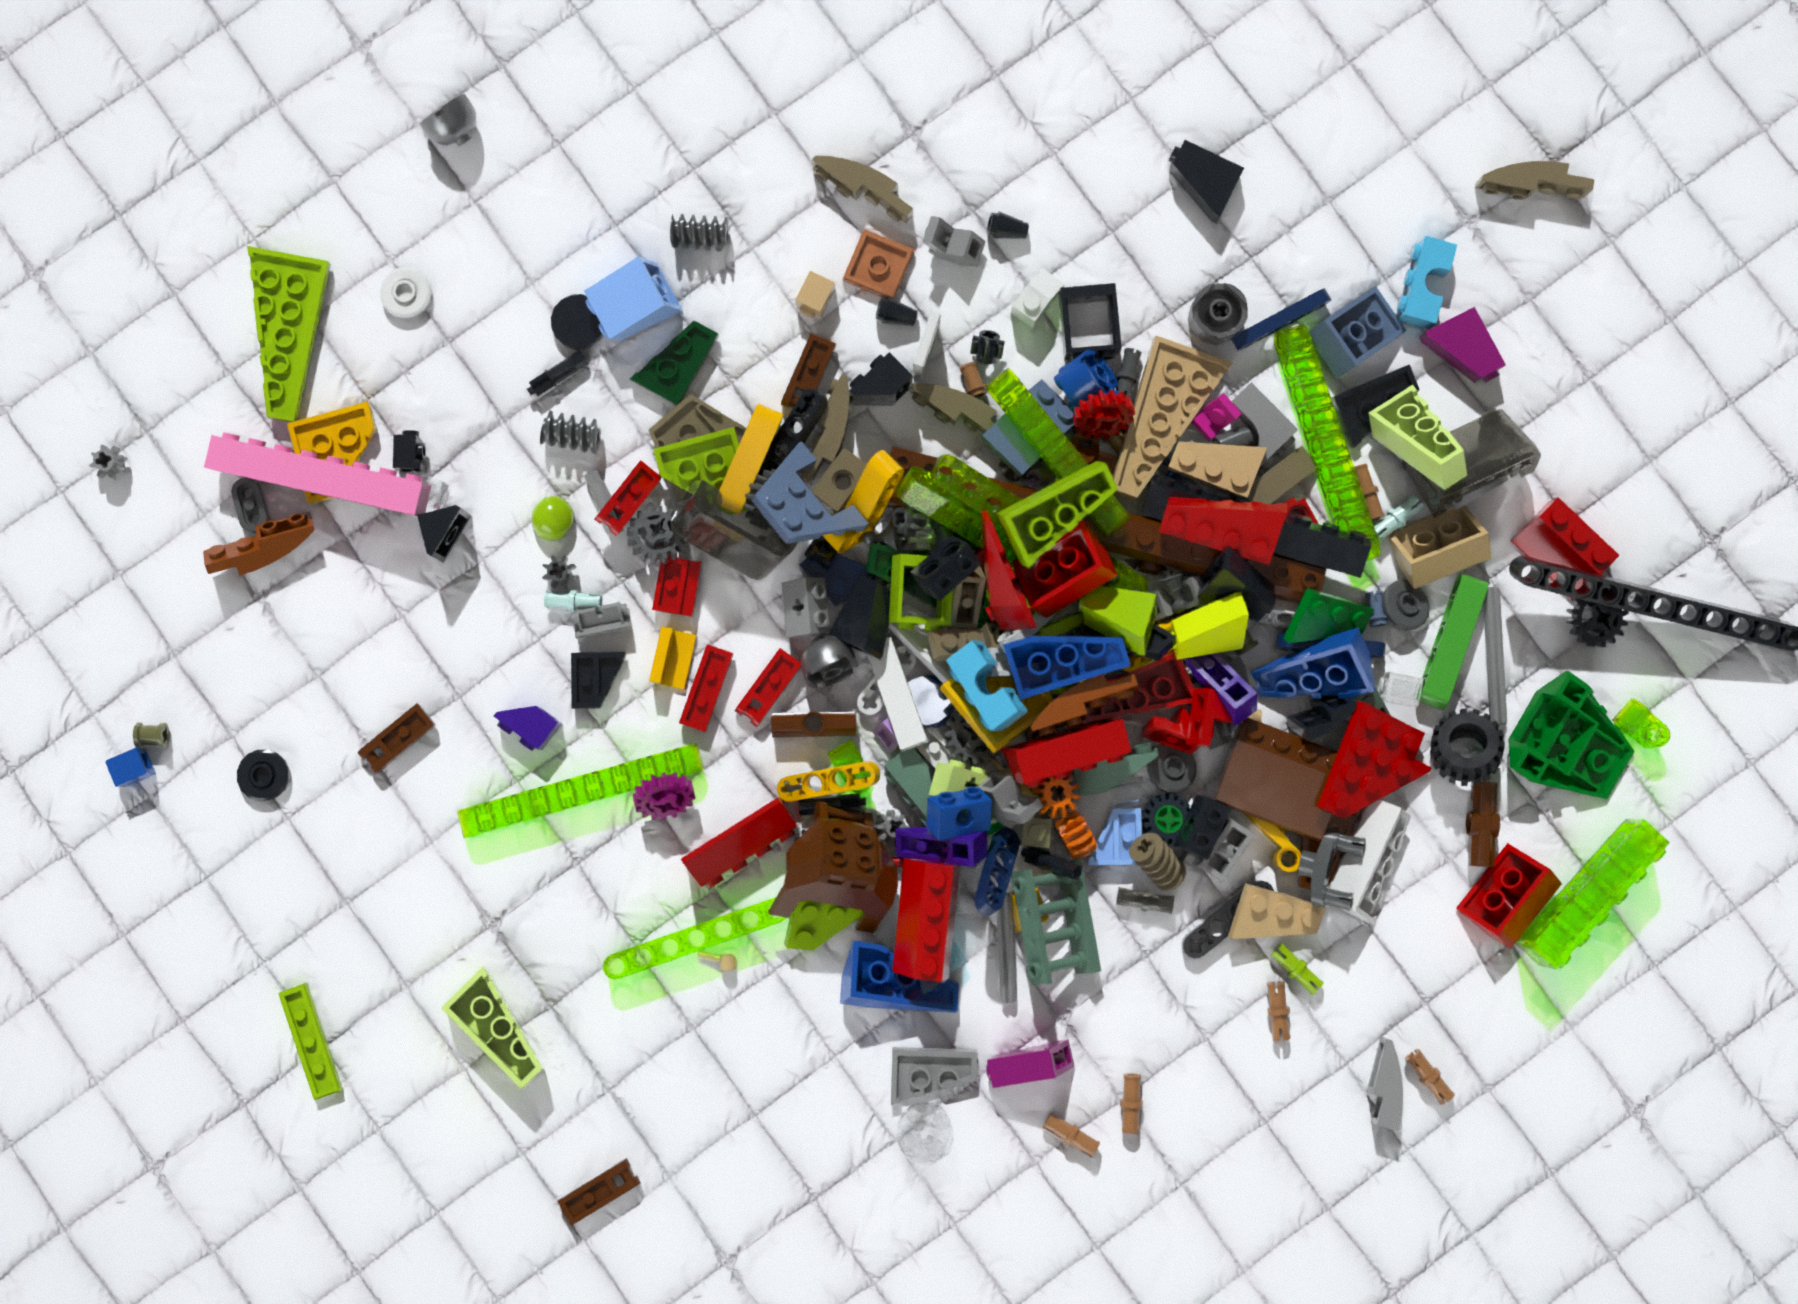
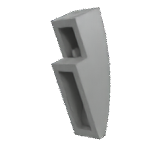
(1387, 1086)

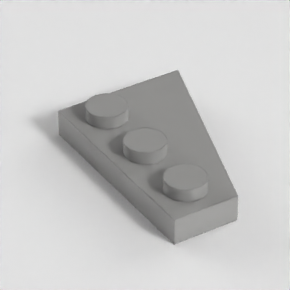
(929, 1069)

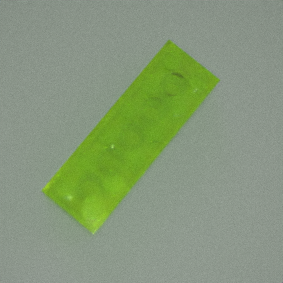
(1592, 893)

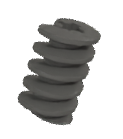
(699, 232)
(571, 433)

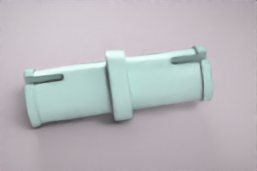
(1397, 517)
(572, 600)

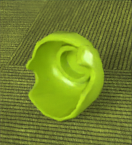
(552, 518)

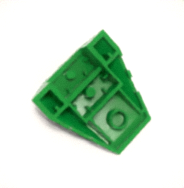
(1569, 740)

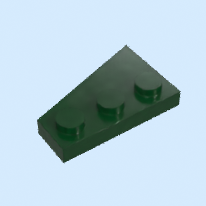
(677, 365)
(880, 565)

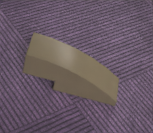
(1282, 477)

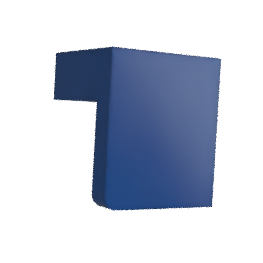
(130, 767)

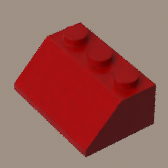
(1564, 539)
(1065, 571)
(1509, 895)

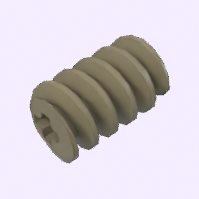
(1158, 861)

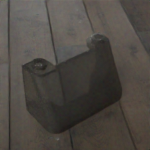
(1492, 450)
(700, 526)

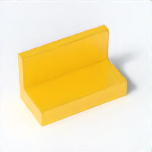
(672, 658)

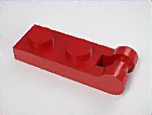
(628, 497)
(769, 686)

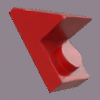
(1204, 712)
(1170, 732)

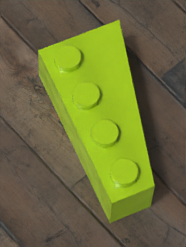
(1050, 513)

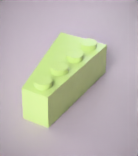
(1418, 438)
(491, 1024)

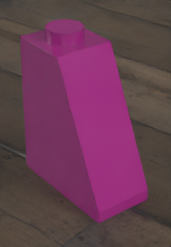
(1466, 346)
(1030, 1064)

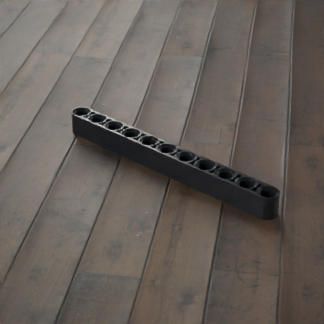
(1645, 598)

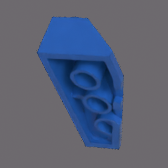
(1057, 661)
(1325, 668)
(872, 984)

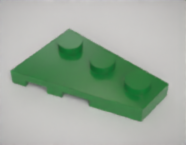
(1326, 615)

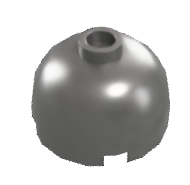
(451, 122)
(827, 661)

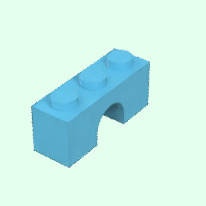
(1419, 305)
(970, 669)

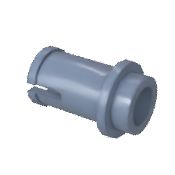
(1378, 617)

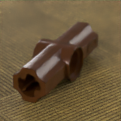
(794, 724)
(1482, 824)

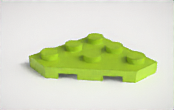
(698, 459)
(816, 923)

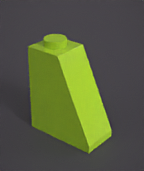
(1121, 614)

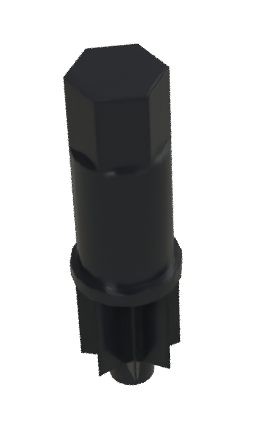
(557, 373)
(848, 801)
(1047, 861)

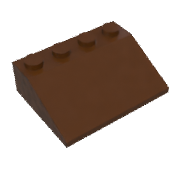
(1277, 778)

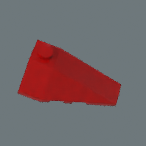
(1002, 590)

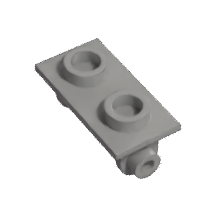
(613, 618)

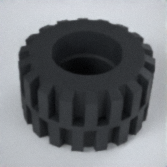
(1474, 727)

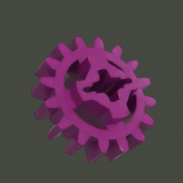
(664, 796)

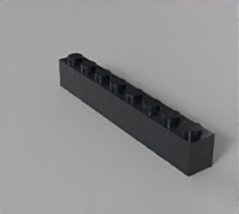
(1298, 538)

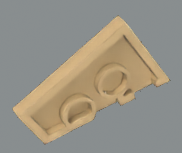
(1219, 465)
(1273, 914)

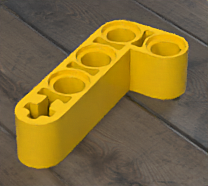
(749, 457)
(870, 498)

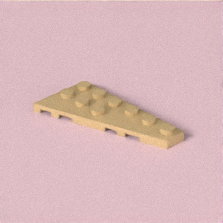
(1166, 402)

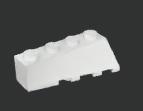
(1363, 875)

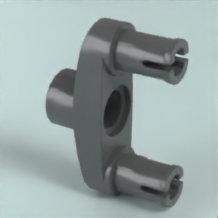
(1319, 867)

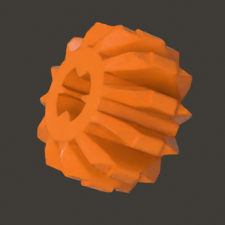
(1066, 796)
(1076, 835)

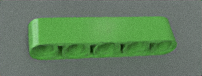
(1452, 640)

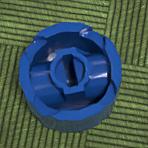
(1084, 377)

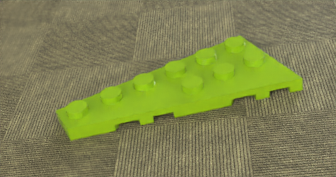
(287, 315)

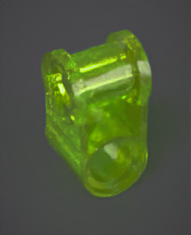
(1638, 722)
(848, 754)

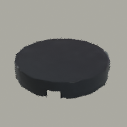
(574, 323)

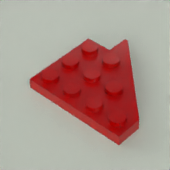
(1371, 761)

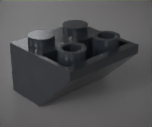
(882, 384)

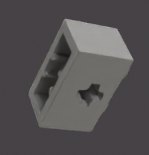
(805, 607)
(1227, 850)

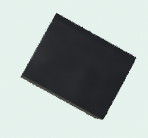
(442, 529)

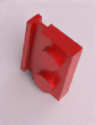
(677, 586)

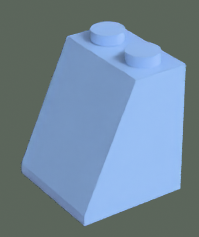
(632, 299)

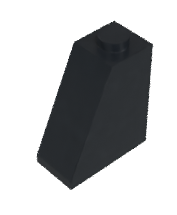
(1205, 177)
(1232, 575)
(865, 617)

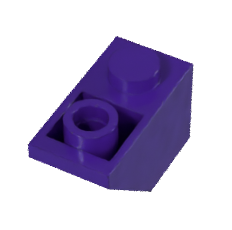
(531, 724)

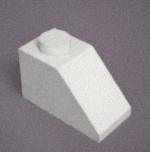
(1036, 298)

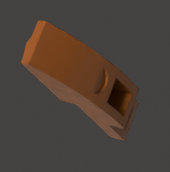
(270, 544)
(1070, 706)

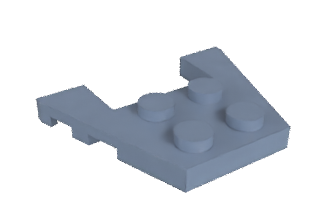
(795, 509)

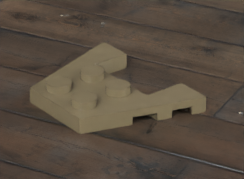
(690, 420)

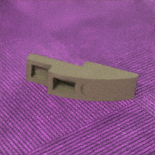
(855, 178)
(1525, 178)
(952, 404)
(834, 424)
(947, 642)

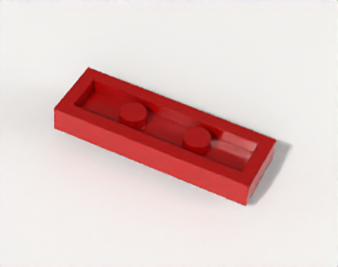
(706, 688)

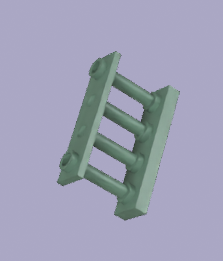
(1078, 920)

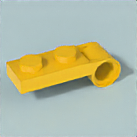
(1280, 840)

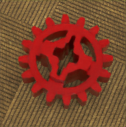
(1103, 414)

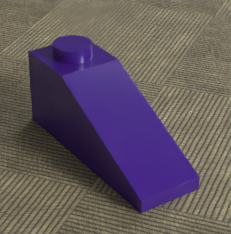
(1230, 687)
(923, 845)

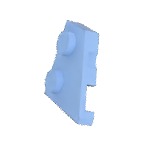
(1116, 837)

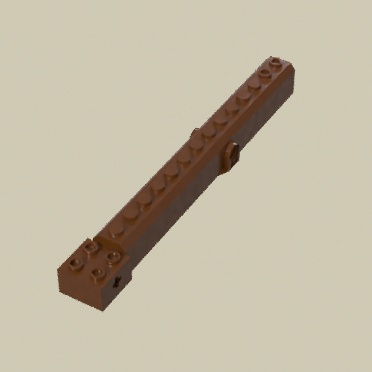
(1145, 547)

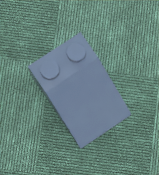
(1356, 332)
(1009, 442)

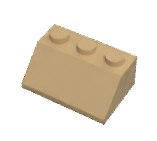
(1439, 546)

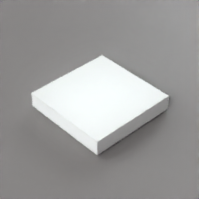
(927, 344)

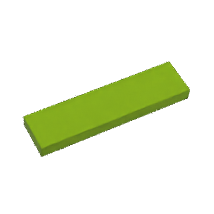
(310, 1041)

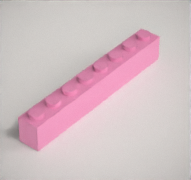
(317, 476)

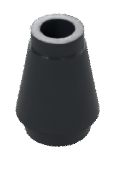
(1006, 226)
(895, 313)

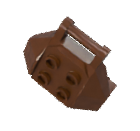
(840, 865)

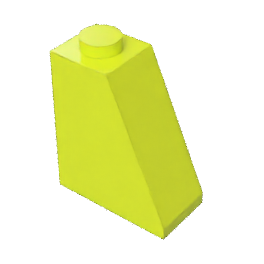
(1211, 628)

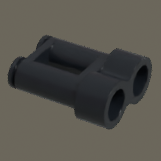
(813, 553)

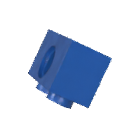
(958, 813)

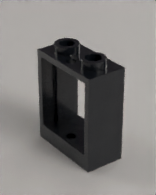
(1089, 294)

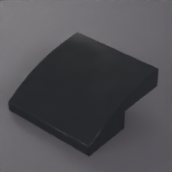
(1322, 717)

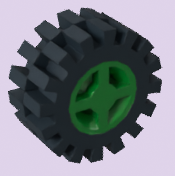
(1166, 809)

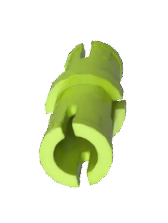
(1297, 969)

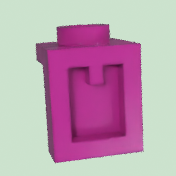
(1215, 416)

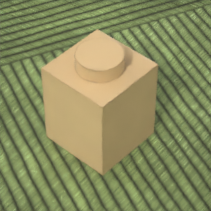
(815, 295)

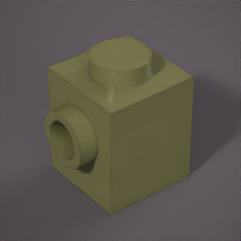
(1036, 832)

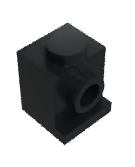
(408, 452)

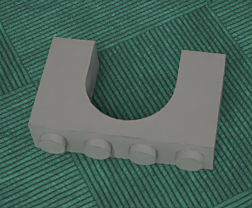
(1266, 423)

